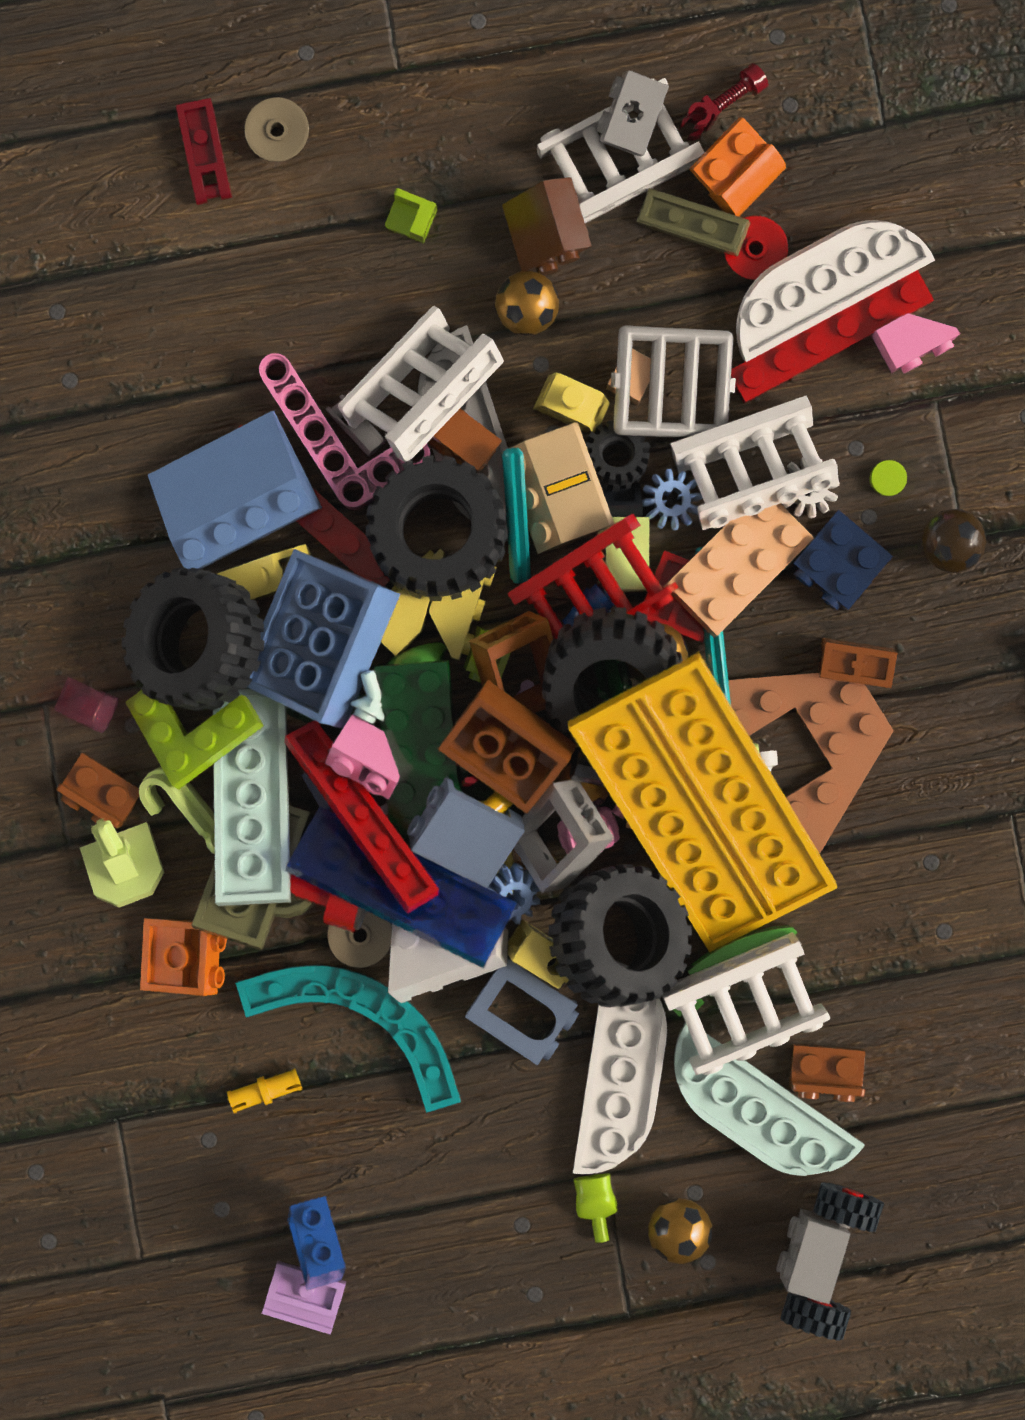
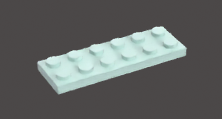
(253, 812)

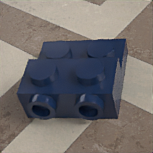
(840, 562)

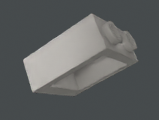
(589, 834)

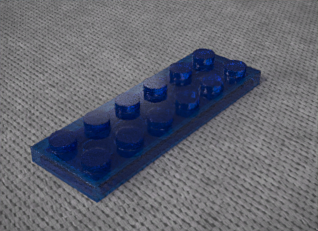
(460, 919)

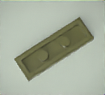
(693, 222)

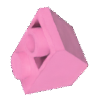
(911, 338)
(365, 757)

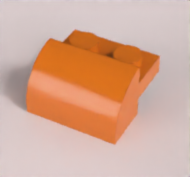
(738, 167)

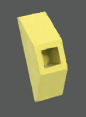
(455, 617)

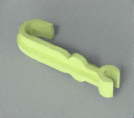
(186, 800)

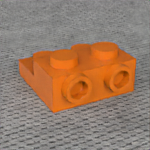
(180, 958)

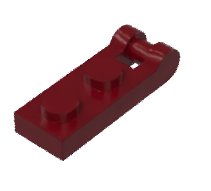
(203, 149)

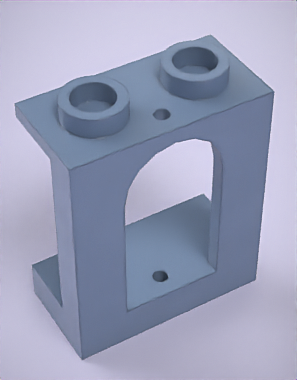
(530, 1048)

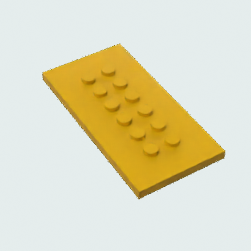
(703, 802)

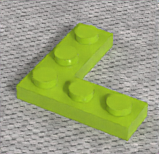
(188, 755)

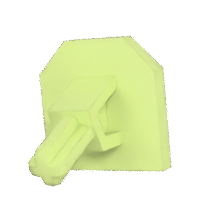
(122, 864)

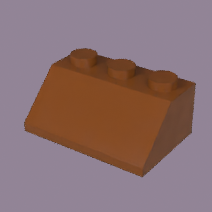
(507, 747)

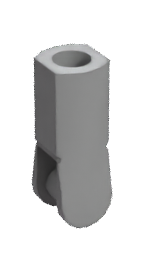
(364, 435)

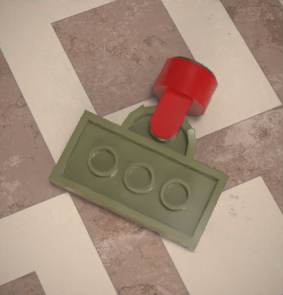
(252, 922)

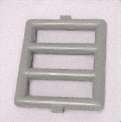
(659, 337)

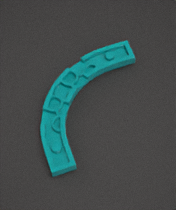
(368, 998)

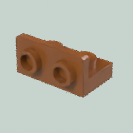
(99, 791)
(827, 1072)

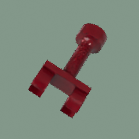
(707, 110)

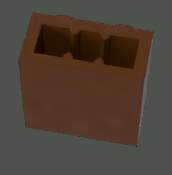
(547, 226)

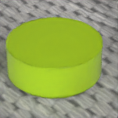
(888, 478)

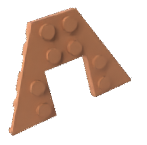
(842, 724)

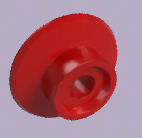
(772, 242)

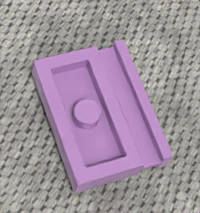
(293, 1303)

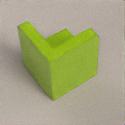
(411, 215)

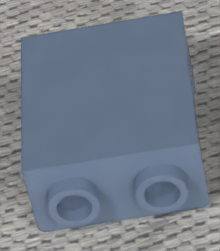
(464, 834)

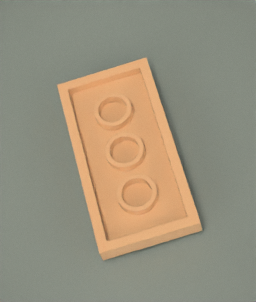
(738, 565)

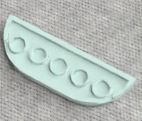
(762, 1115)

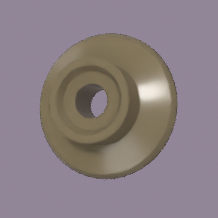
(271, 114)
(361, 953)

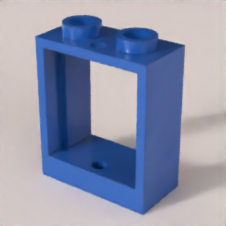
(317, 1240)

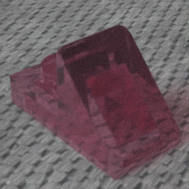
(86, 705)

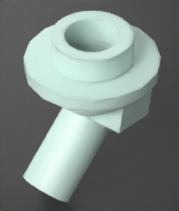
(369, 706)

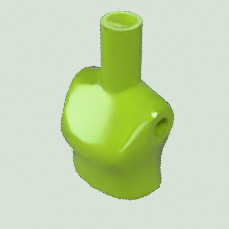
(595, 1202)

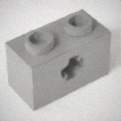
(647, 99)

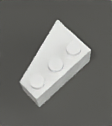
(423, 966)

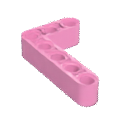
(329, 443)

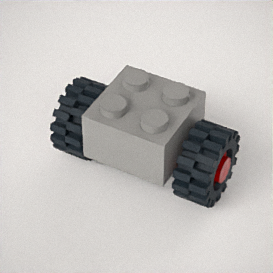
(816, 1255)

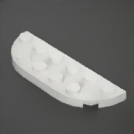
(825, 281)
(621, 1084)

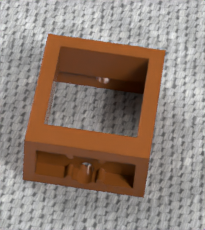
(507, 638)

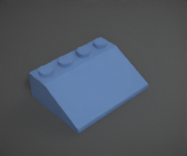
(232, 492)
(321, 638)

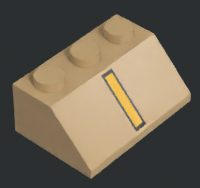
(562, 489)

